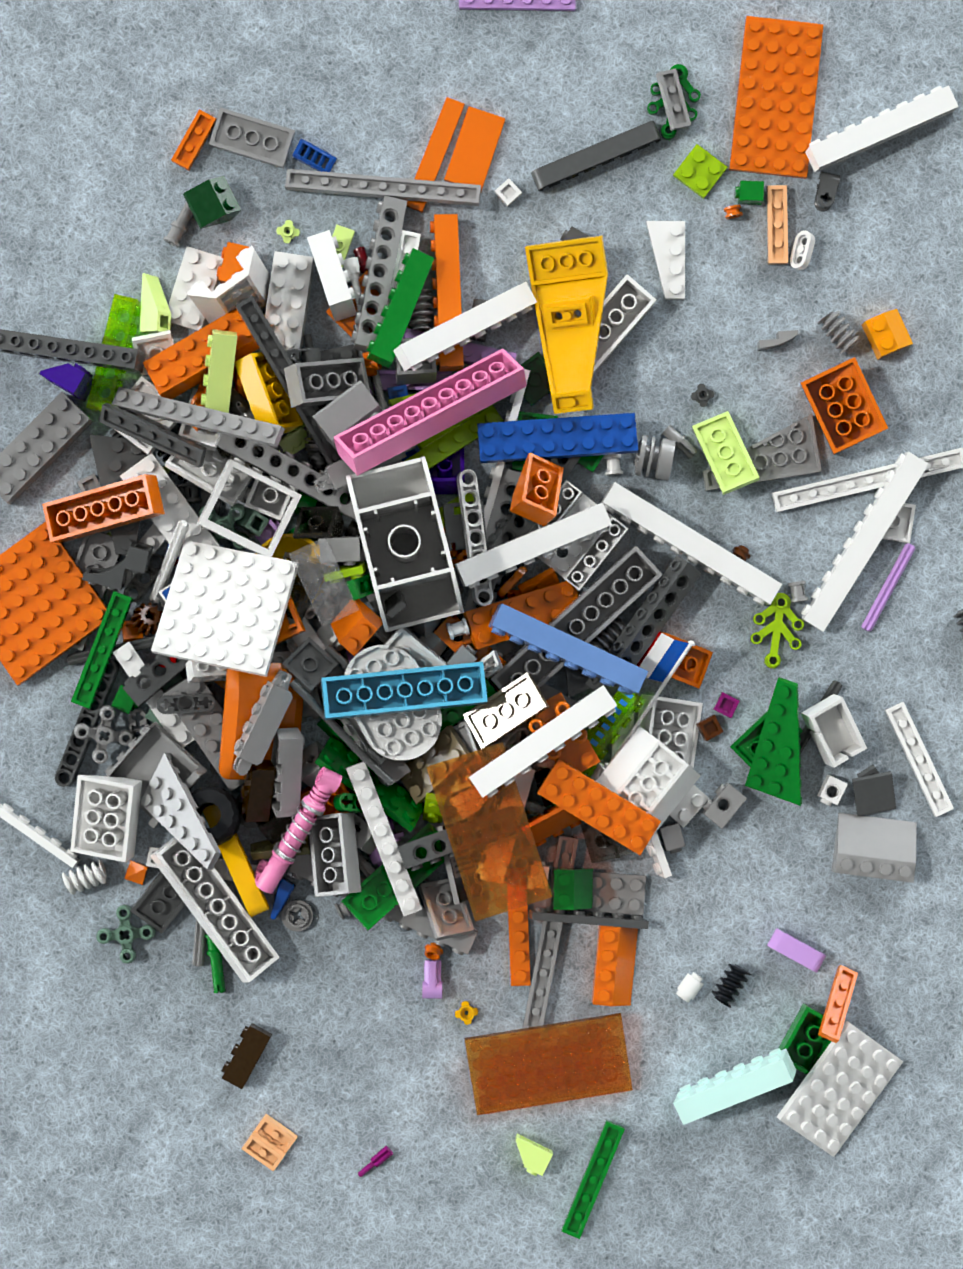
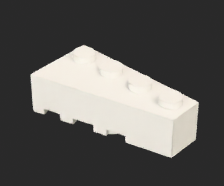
(332, 276)

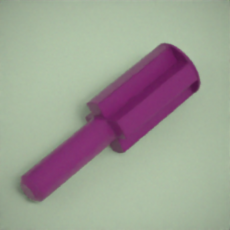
(377, 1160)

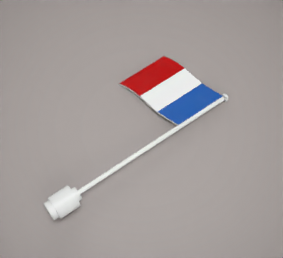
(661, 662)

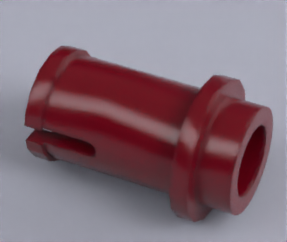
(360, 252)

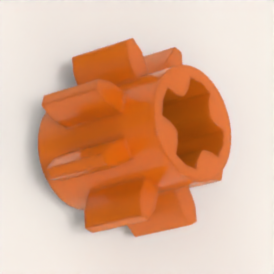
(370, 365)

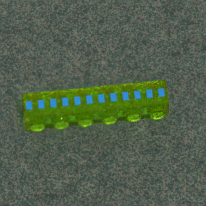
(608, 728)

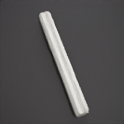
(169, 559)

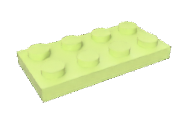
(725, 453)

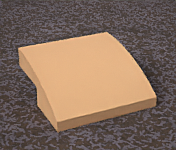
(269, 1142)

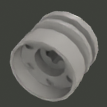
(655, 457)

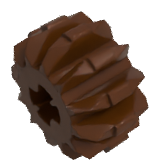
(146, 618)

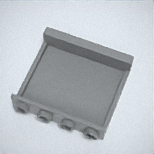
(145, 755)

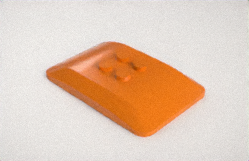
(241, 693)

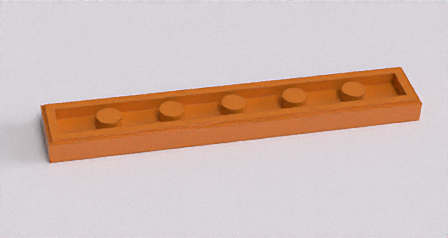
(438, 146)

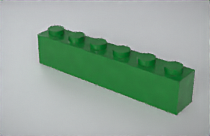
(400, 308)

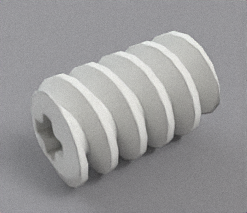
(85, 878)

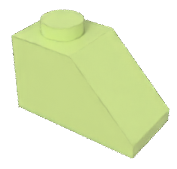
(534, 1156)

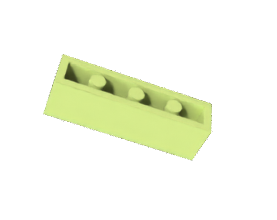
(220, 370)

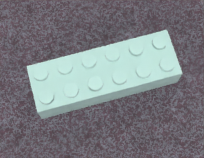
(734, 1086)

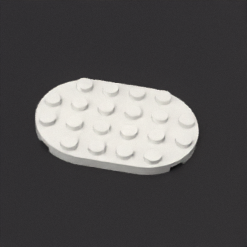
(401, 734)

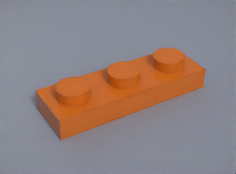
(194, 140)

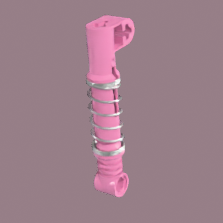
(270, 873)

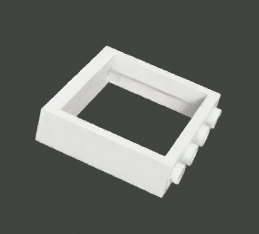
(256, 474)

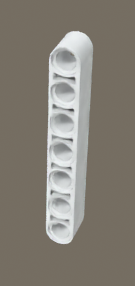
(478, 527)

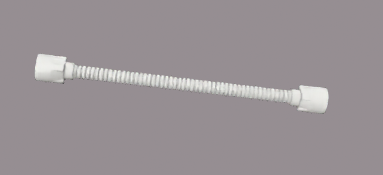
(353, 270)

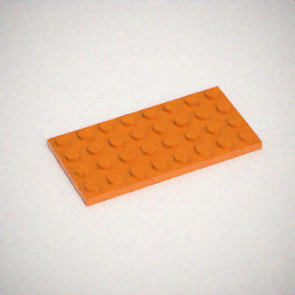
(776, 97)

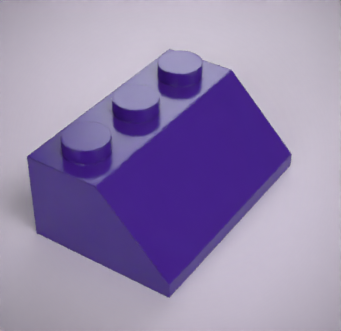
(70, 378)

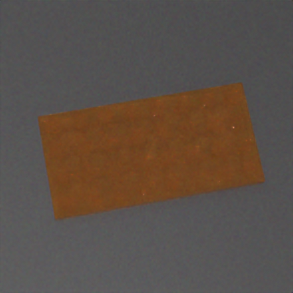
(489, 837)
(548, 1064)

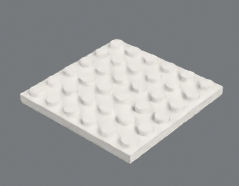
(225, 608)

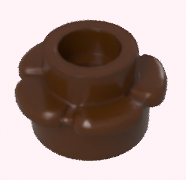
(741, 552)

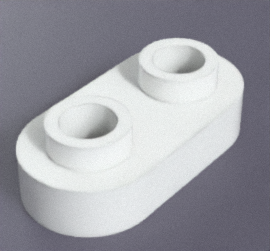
(801, 250)

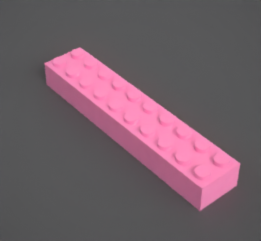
(430, 411)

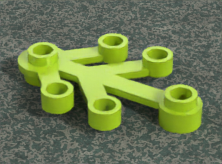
(777, 627)

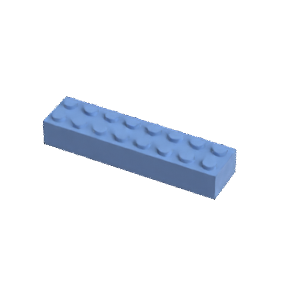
(568, 649)

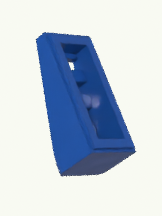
(317, 151)
(283, 893)

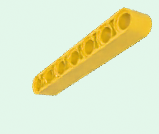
(239, 867)

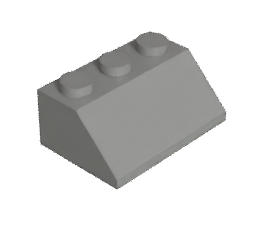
(346, 411)

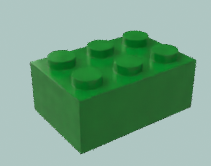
(803, 1039)

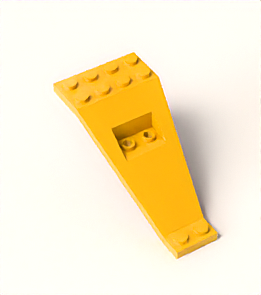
(563, 280)

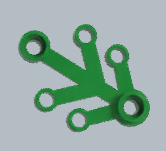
(659, 104)

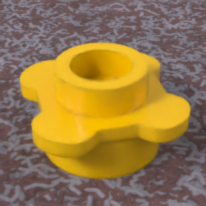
(461, 1012)

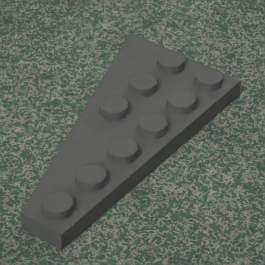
(112, 459)

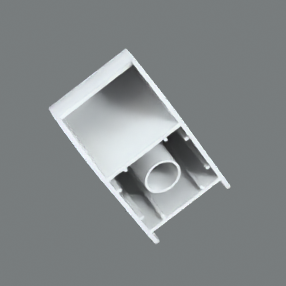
(405, 542)

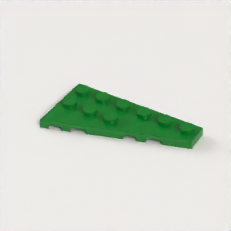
(777, 754)

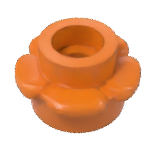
(433, 951)

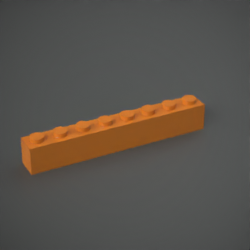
(446, 282)

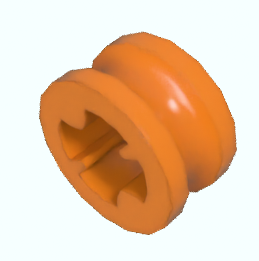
(733, 211)

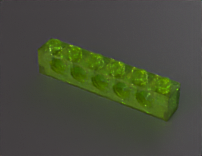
(119, 306)

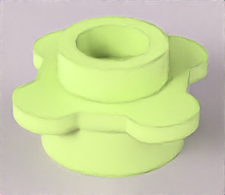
(287, 237)

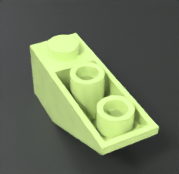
(155, 312)

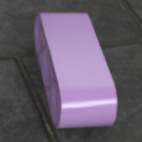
(796, 950)

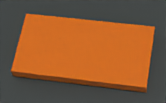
(474, 147)

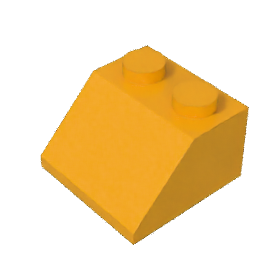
(886, 333)

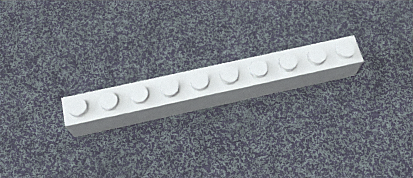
(864, 541)
(691, 544)

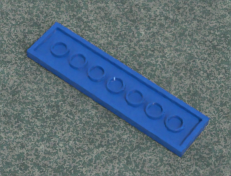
(557, 437)

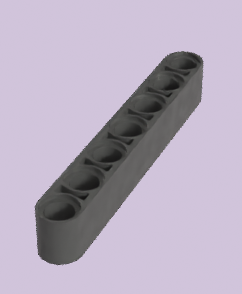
(594, 155)
(72, 747)

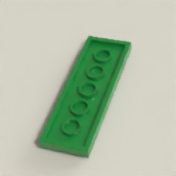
(394, 799)
(377, 893)

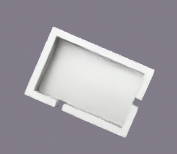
(833, 730)

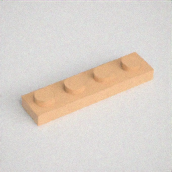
(777, 224)

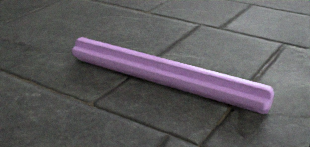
(888, 587)

